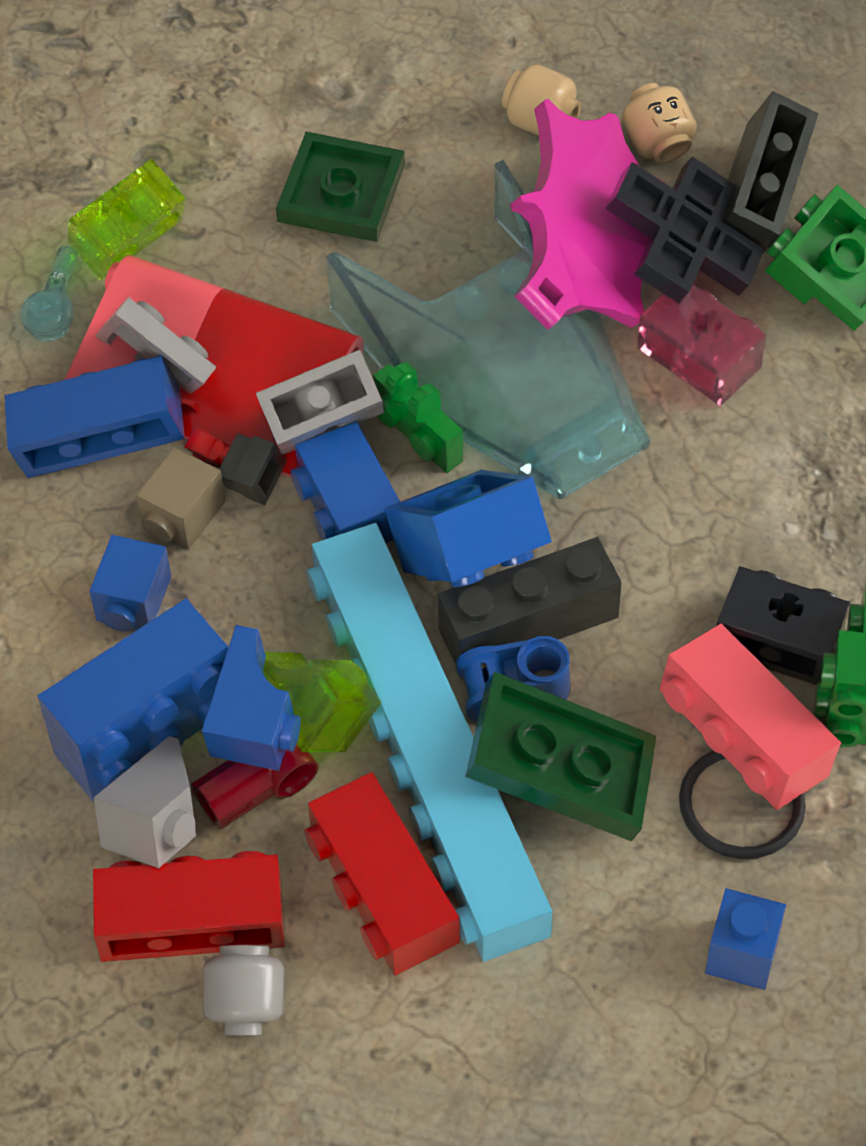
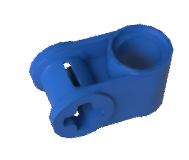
(518, 662)

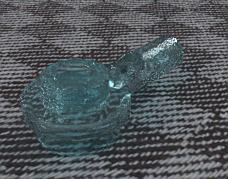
(50, 312)

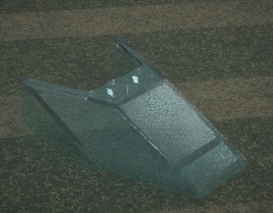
(519, 392)

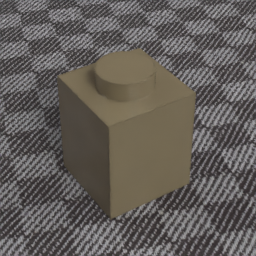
(180, 499)

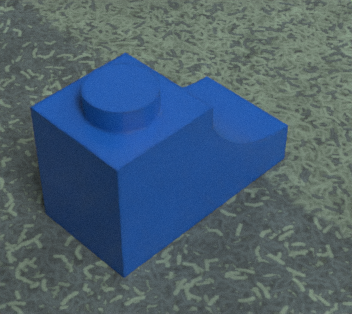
(247, 714)

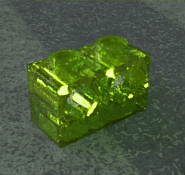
(126, 218)

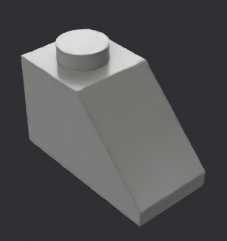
(148, 807)

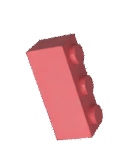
(749, 716)

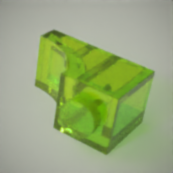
(326, 695)

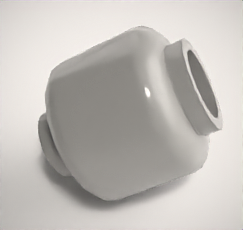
(243, 989)

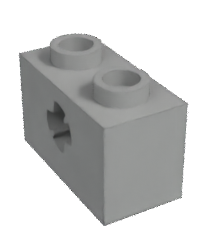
(320, 401)

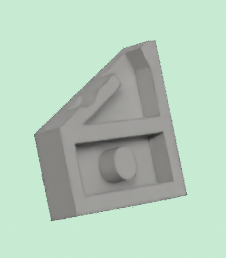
(144, 331)

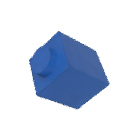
(130, 583)
(745, 938)

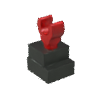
(245, 467)

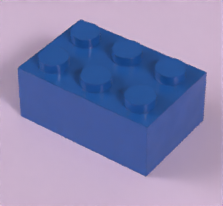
(134, 697)

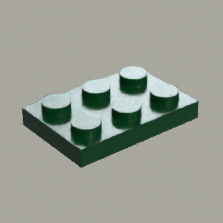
(562, 756)

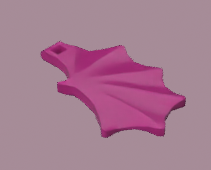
(579, 247)

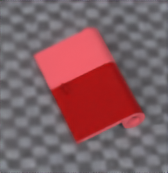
(244, 339)

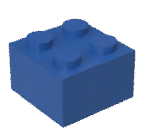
(469, 527)

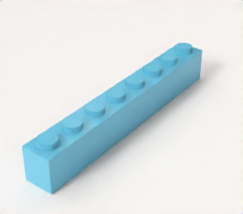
(430, 745)

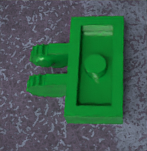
(419, 415)

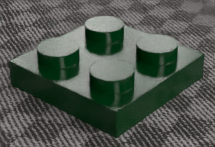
(340, 186)

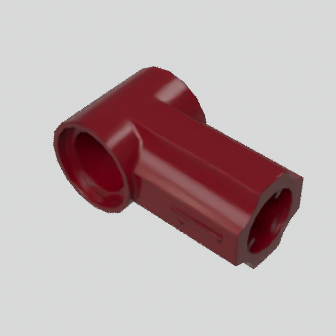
(240, 787)

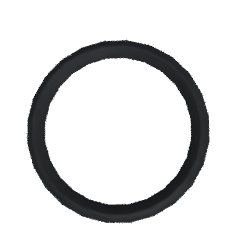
(718, 846)

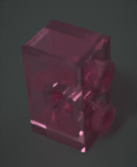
(702, 343)

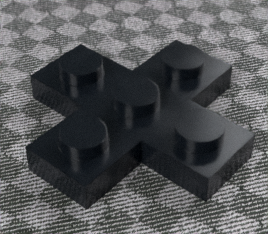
(685, 229)

